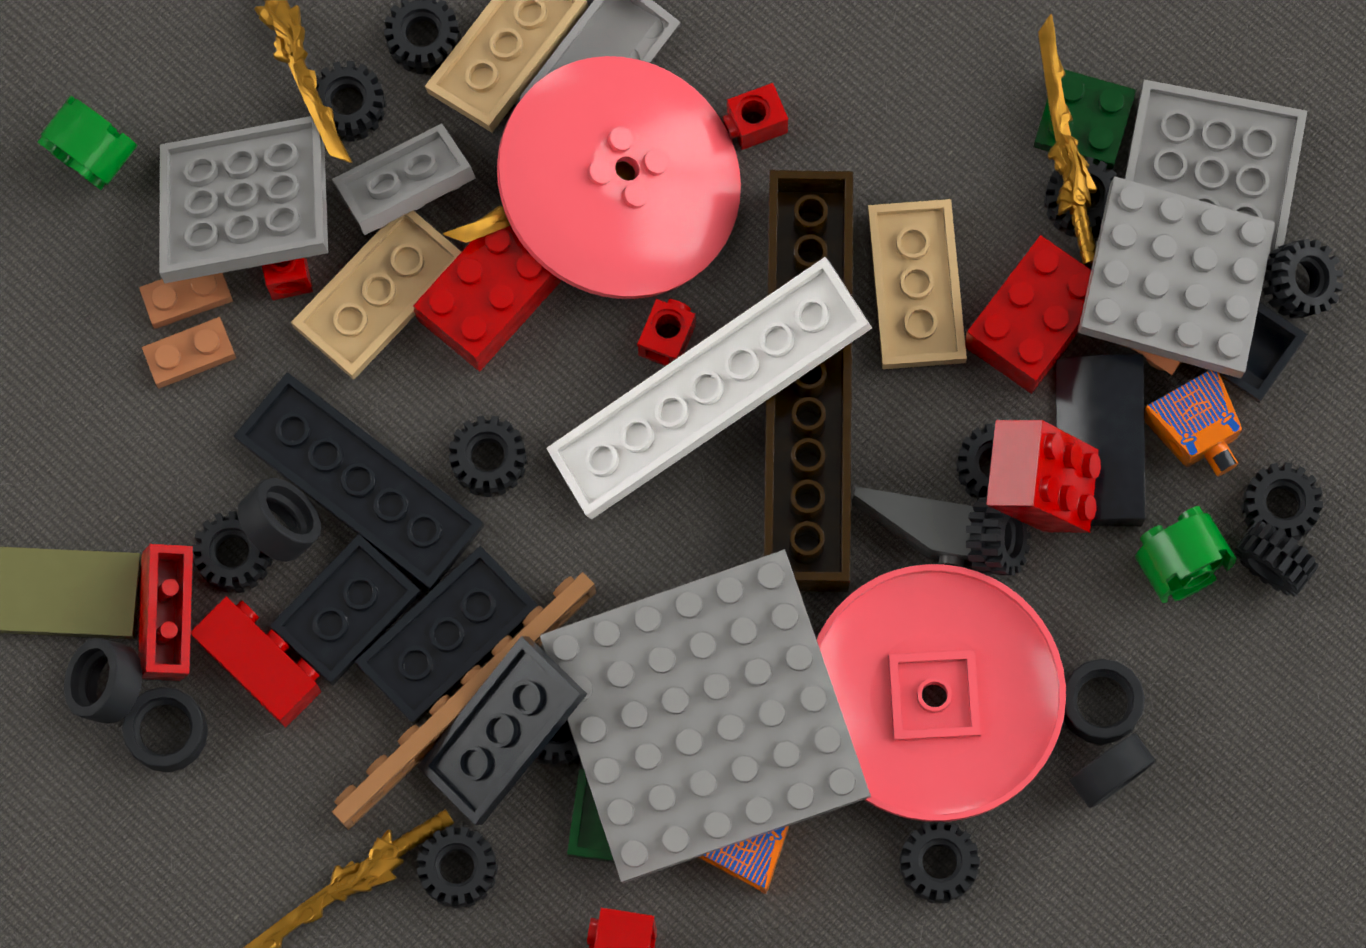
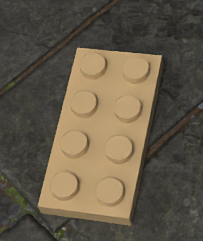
(502, 56)
(916, 284)
(375, 292)

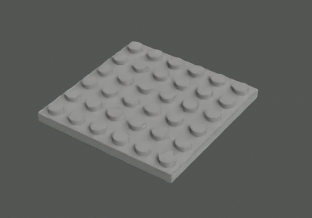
(706, 716)

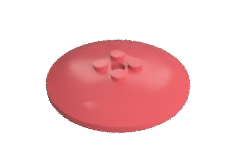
(587, 220)
(988, 657)

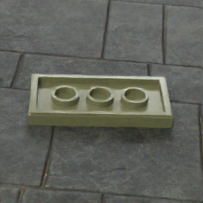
(69, 592)

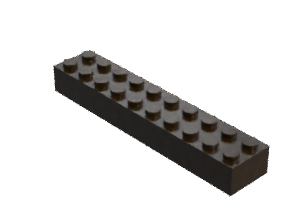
(811, 418)

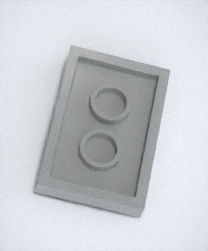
(403, 179)

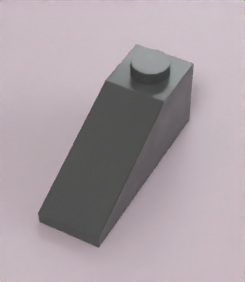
(925, 524)

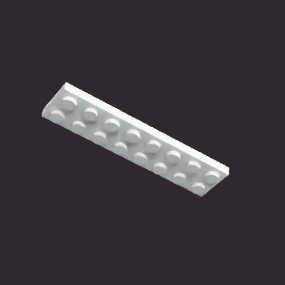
(708, 388)

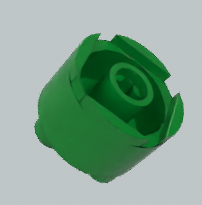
(86, 143)
(1184, 555)

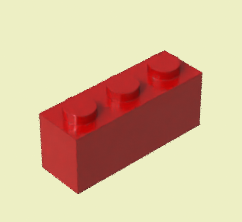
(165, 612)
(257, 660)

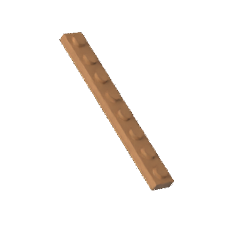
(417, 742)

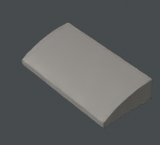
(613, 29)

